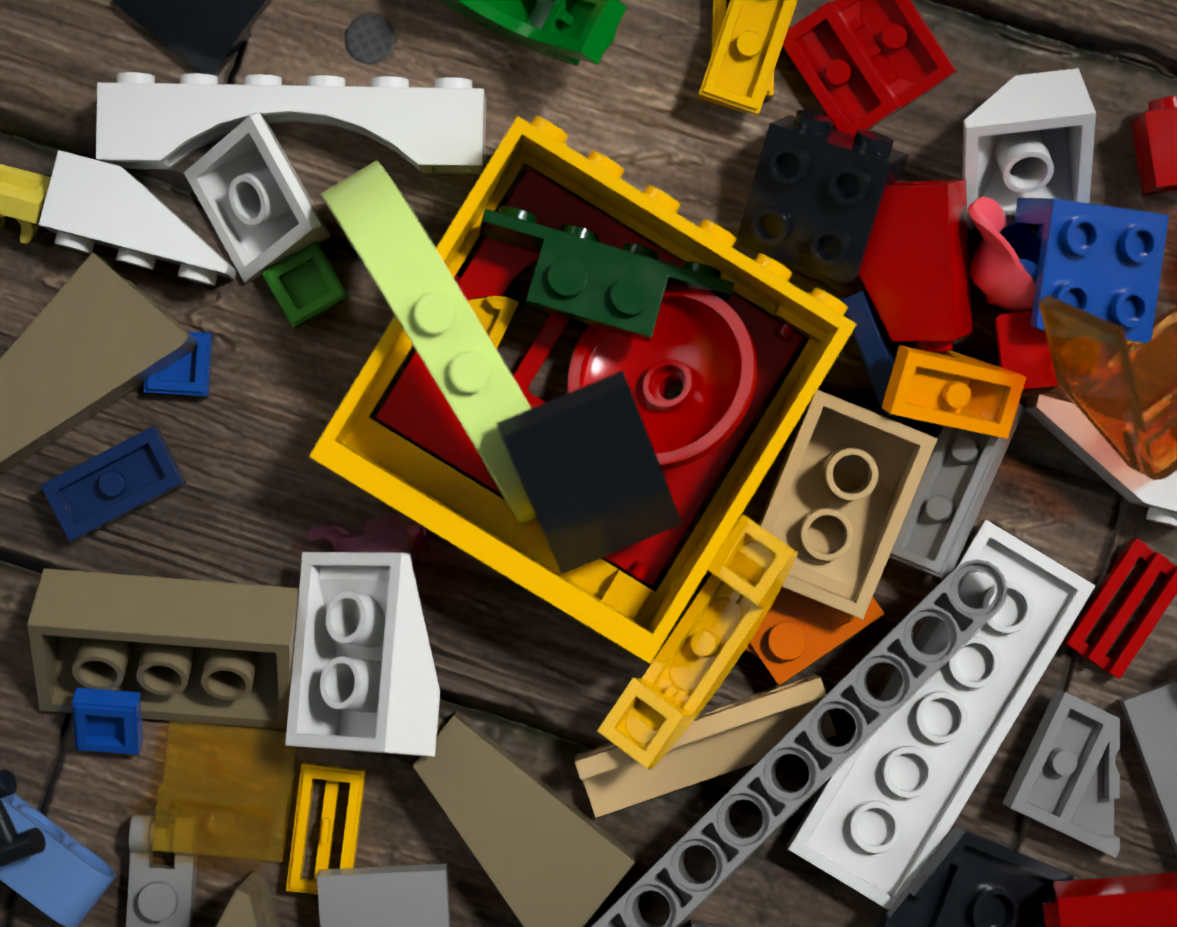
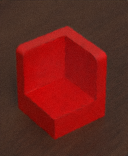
(1024, 350)

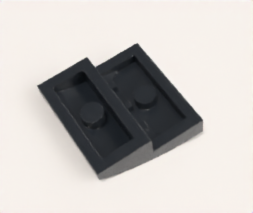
(198, 31)

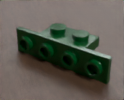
(595, 280)

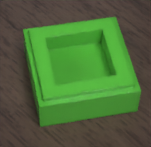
(305, 285)

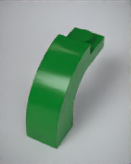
(552, 27)

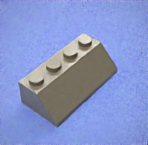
(182, 643)

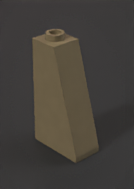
(81, 356)
(527, 836)

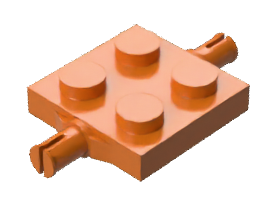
(803, 631)

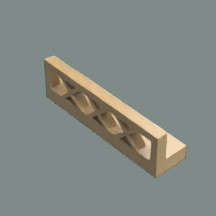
(711, 746)

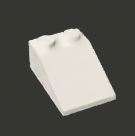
(362, 657)

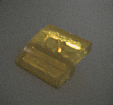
(225, 792)

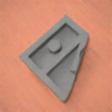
(1072, 773)

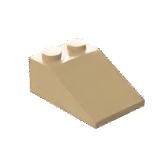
(844, 499)

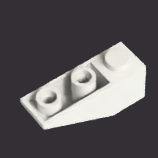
(110, 207)

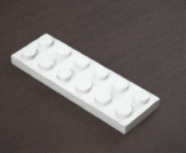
(913, 777)

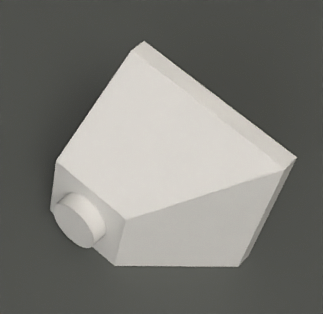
(1031, 142)

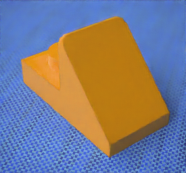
(953, 391)

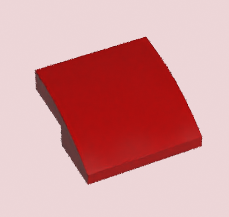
(867, 59)

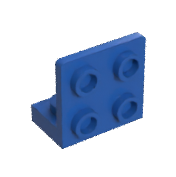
(1098, 260)

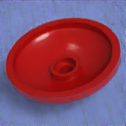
(693, 345)

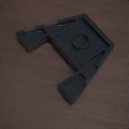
(976, 886)

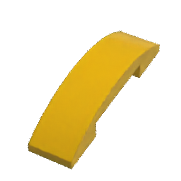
(702, 646)

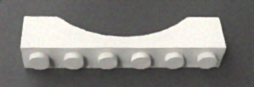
(163, 123)

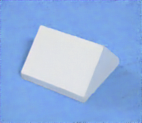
(255, 198)

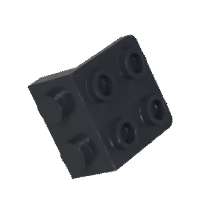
(818, 194)

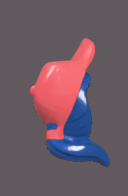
(1005, 259)

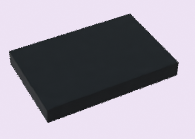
(590, 472)

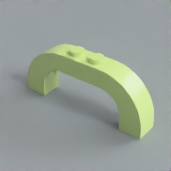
(434, 318)

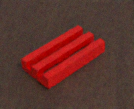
(1146, 622)

